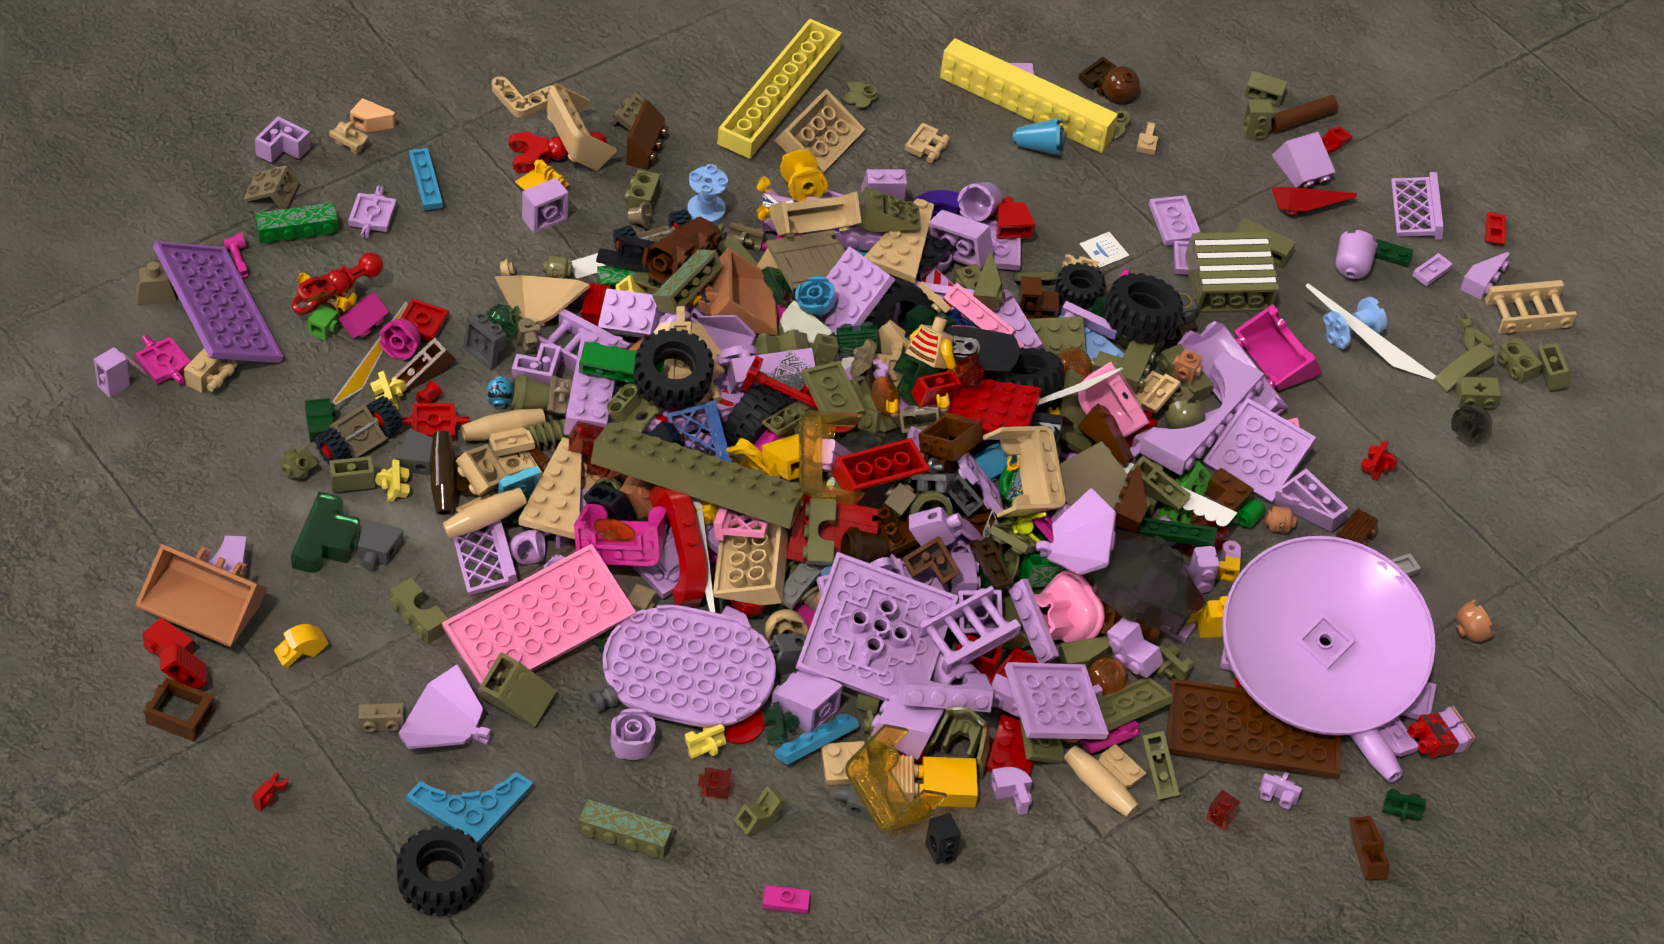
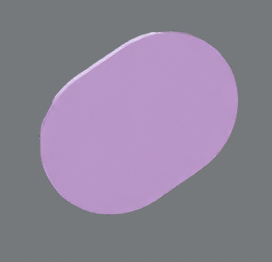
(689, 666)

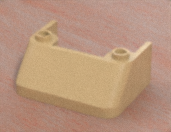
(564, 112)
(816, 215)
(1037, 468)

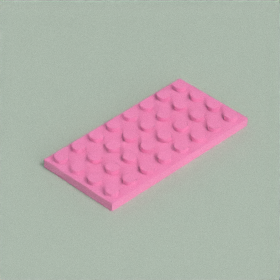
(541, 615)

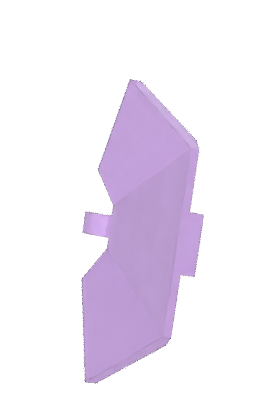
(726, 330)
(1082, 535)
(445, 714)

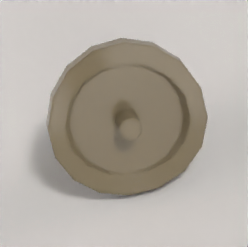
(641, 215)
(808, 598)

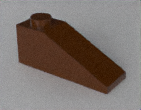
(425, 365)
(1103, 427)

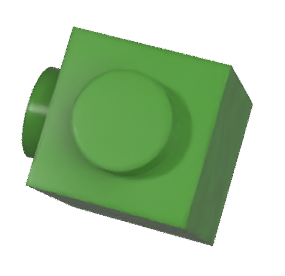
(323, 322)

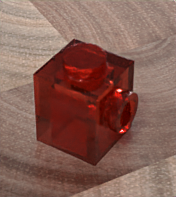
(1223, 809)

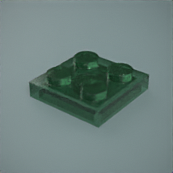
(775, 280)

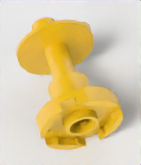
(803, 176)

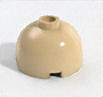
(784, 622)

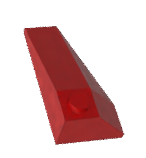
(1304, 199)

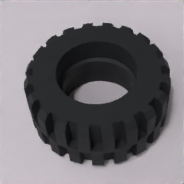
(909, 298)
(1143, 308)
(1036, 369)
(669, 391)
(751, 410)
(445, 895)

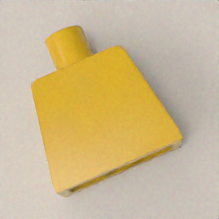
(1210, 620)

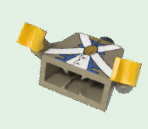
(918, 416)

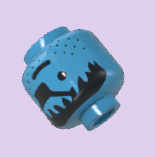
(500, 392)

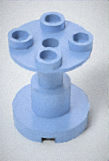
(708, 183)
(1367, 312)

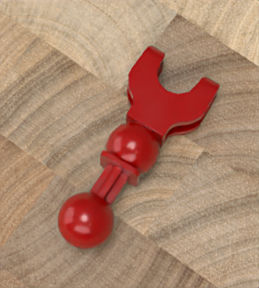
(539, 148)
(335, 282)

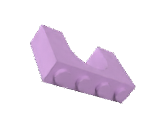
(857, 237)
(919, 691)

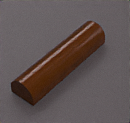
(1304, 113)

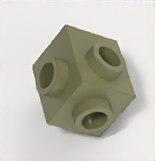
(297, 462)

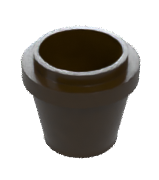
(863, 545)

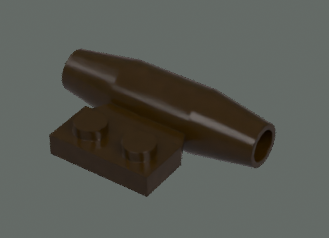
(445, 474)

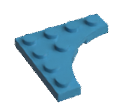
(472, 811)

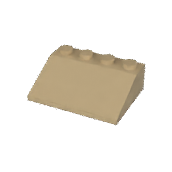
(822, 129)
(752, 567)

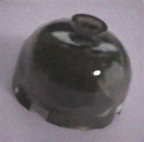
(1472, 424)

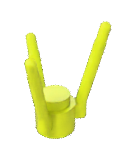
(1025, 525)

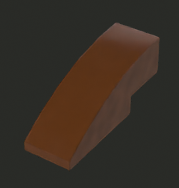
(1369, 848)

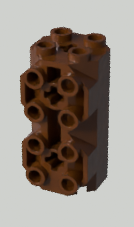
(674, 249)

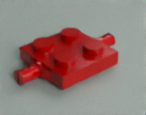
(434, 417)

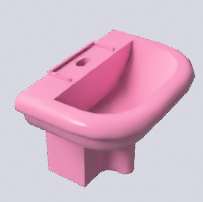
(1108, 393)
(1071, 608)

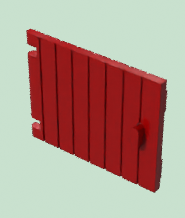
(846, 516)

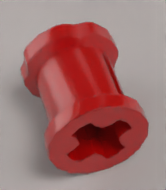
(429, 390)

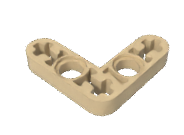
(520, 105)

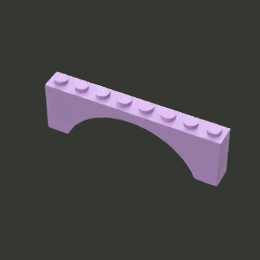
(1180, 447)

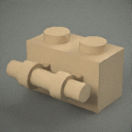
(207, 372)

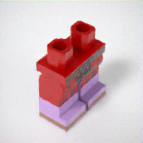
(1441, 733)

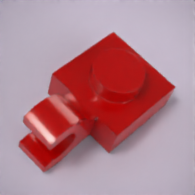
(266, 792)

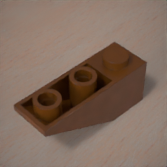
(1133, 502)

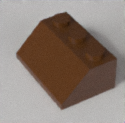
(645, 136)

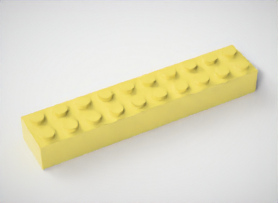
(779, 88)
(1027, 94)

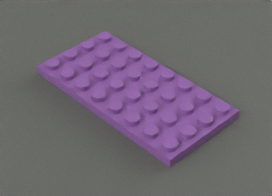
(217, 302)

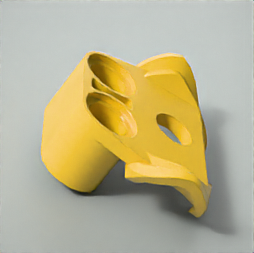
(750, 457)

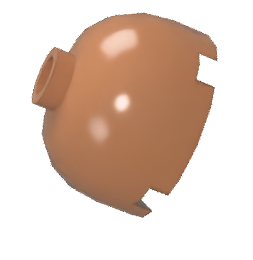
(1474, 622)

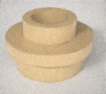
(507, 268)

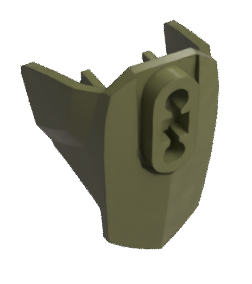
(963, 722)

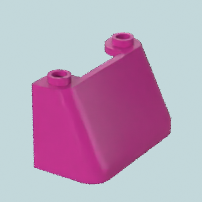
(1277, 350)
(641, 551)

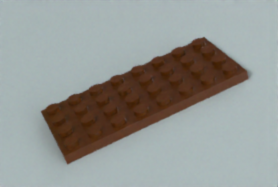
(1234, 728)

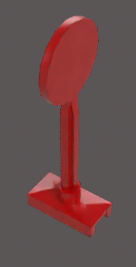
(755, 375)

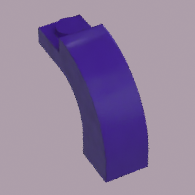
(942, 200)

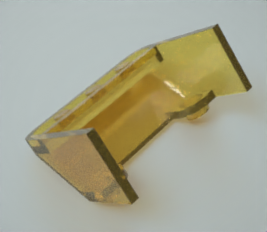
(812, 429)
(878, 788)

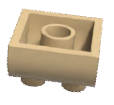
(481, 469)

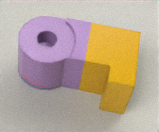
(1230, 561)

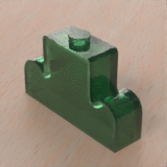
(325, 535)

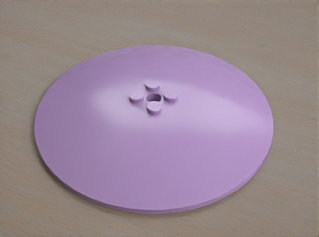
(1335, 591)

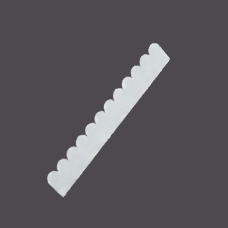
(1202, 505)

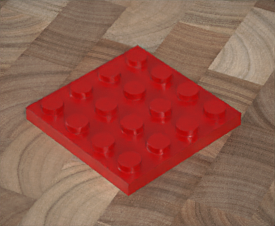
(997, 404)

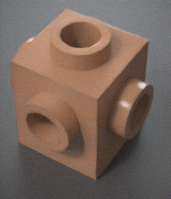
(1187, 366)

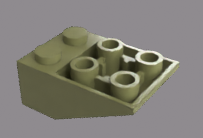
(886, 212)
(516, 690)

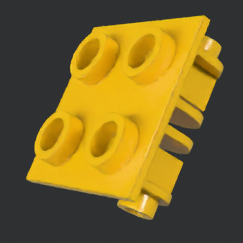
(540, 175)

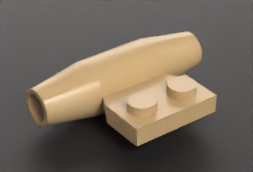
(505, 431)
(483, 512)
(1108, 776)

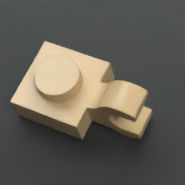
(1147, 142)

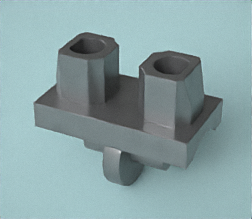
(942, 480)

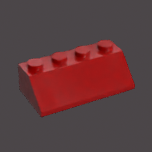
(879, 465)

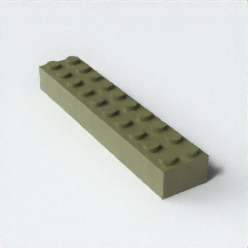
(698, 475)

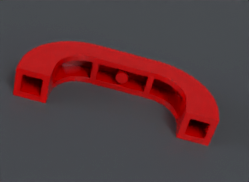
(688, 544)

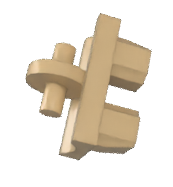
(347, 135)

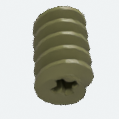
(548, 433)

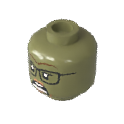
(557, 267)

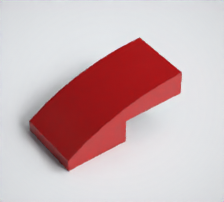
(1335, 139)
(1495, 228)

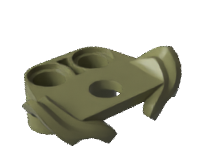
(628, 405)

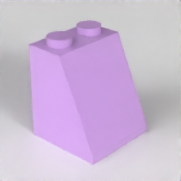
(1305, 160)
(886, 181)
(980, 611)
(809, 698)
(917, 719)

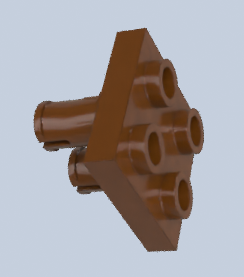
(895, 531)

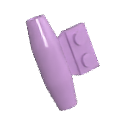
(1383, 745)

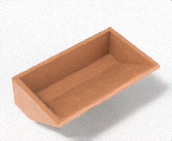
(741, 292)
(200, 594)

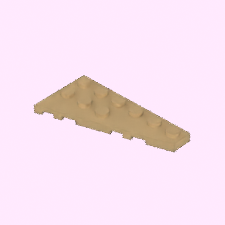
(902, 251)
(556, 497)

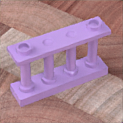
(574, 325)
(970, 650)

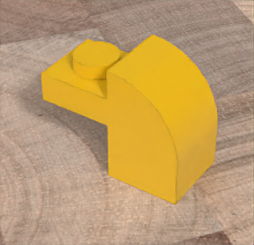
(300, 640)

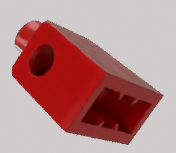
(1013, 220)

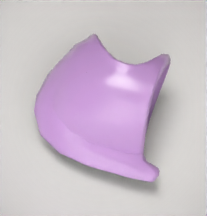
(528, 542)

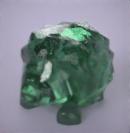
(505, 317)

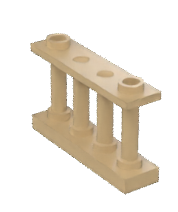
(1530, 292)

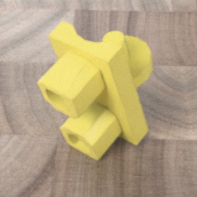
(390, 388)
(391, 479)
(706, 741)

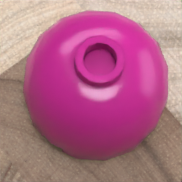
(400, 338)

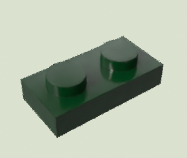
(1393, 253)

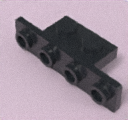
(629, 254)

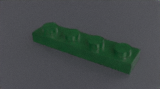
(1178, 532)

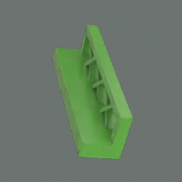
(1187, 480)

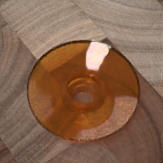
(883, 390)
(614, 530)

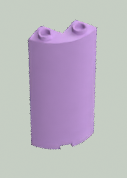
(1212, 343)

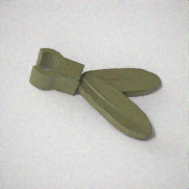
(1472, 334)

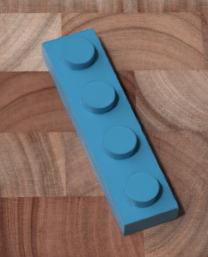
(425, 179)
(816, 738)

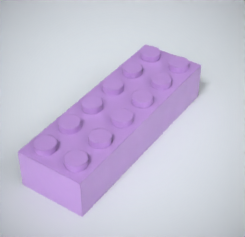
(590, 392)

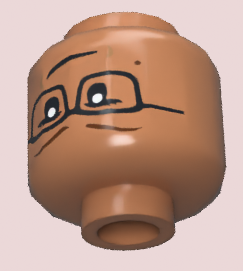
(1280, 520)

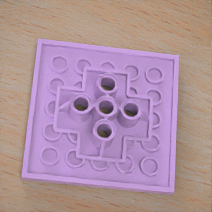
(839, 645)

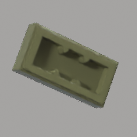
(1045, 275)

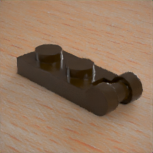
(992, 563)

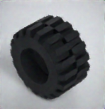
(1080, 285)

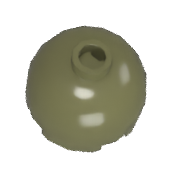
(1184, 414)

